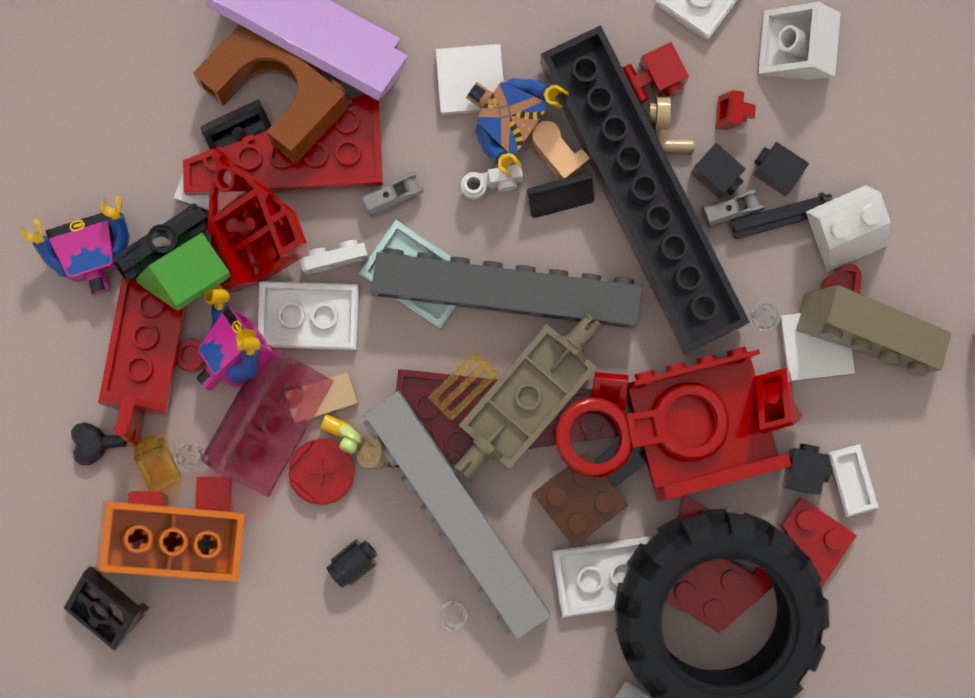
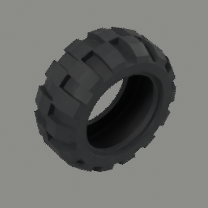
(706, 537)

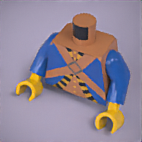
(510, 116)

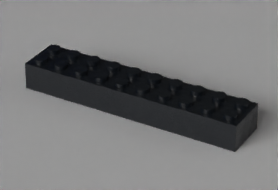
(643, 190)

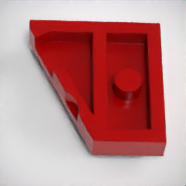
(817, 536)

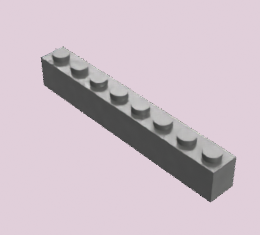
(505, 289)

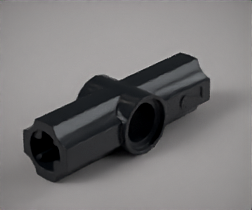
(177, 230)

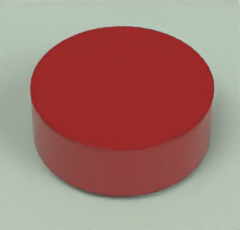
(189, 357)

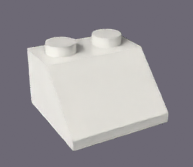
(800, 42)
(850, 226)

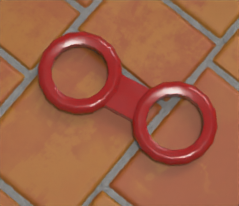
(642, 429)

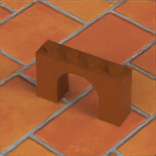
(316, 103)

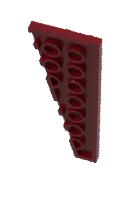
(455, 442)

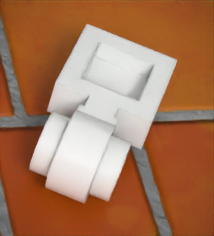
(493, 179)

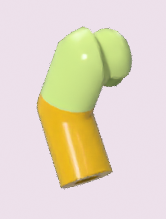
(343, 430)

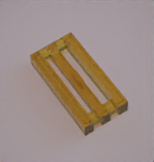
(483, 365)

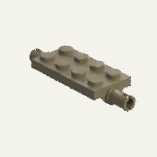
(528, 396)

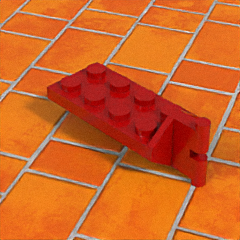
(140, 358)

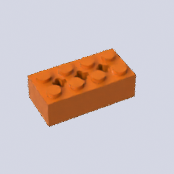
(182, 561)

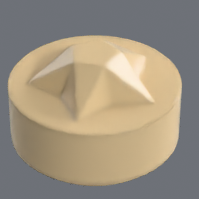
(370, 452)

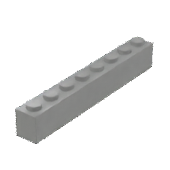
(457, 514)

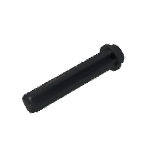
(776, 217)

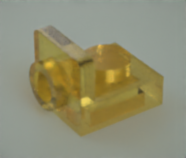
(156, 462)

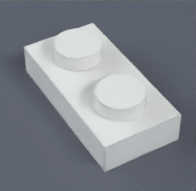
(322, 260)

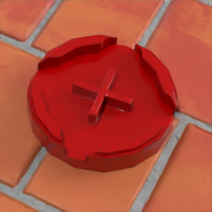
(321, 472)

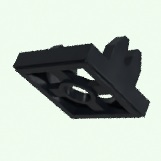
(82, 608)

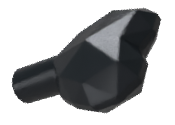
(92, 443)

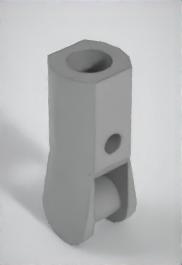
(386, 196)
(728, 209)

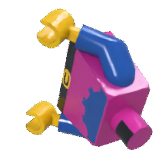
(85, 246)
(233, 345)

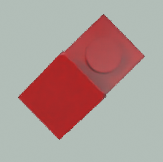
(776, 401)

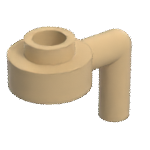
(659, 114)

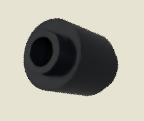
(352, 563)

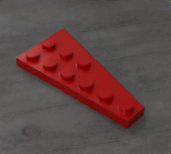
(341, 158)

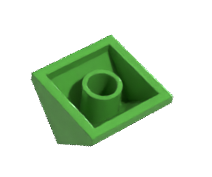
(185, 273)

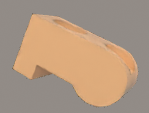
(555, 152)

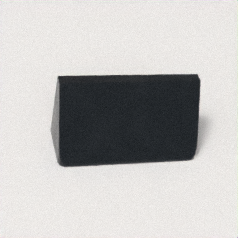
(236, 125)
(560, 195)

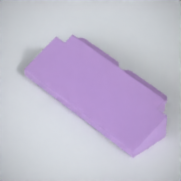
(325, 38)

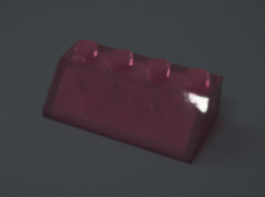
(259, 428)

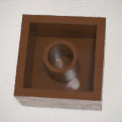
(579, 502)

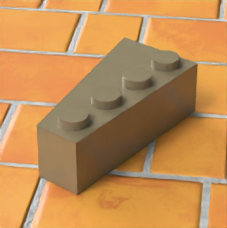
(873, 329)

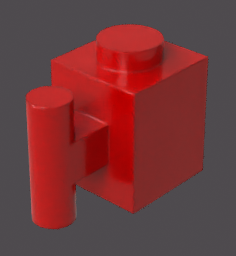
(661, 72)

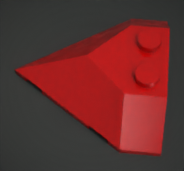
(250, 226)

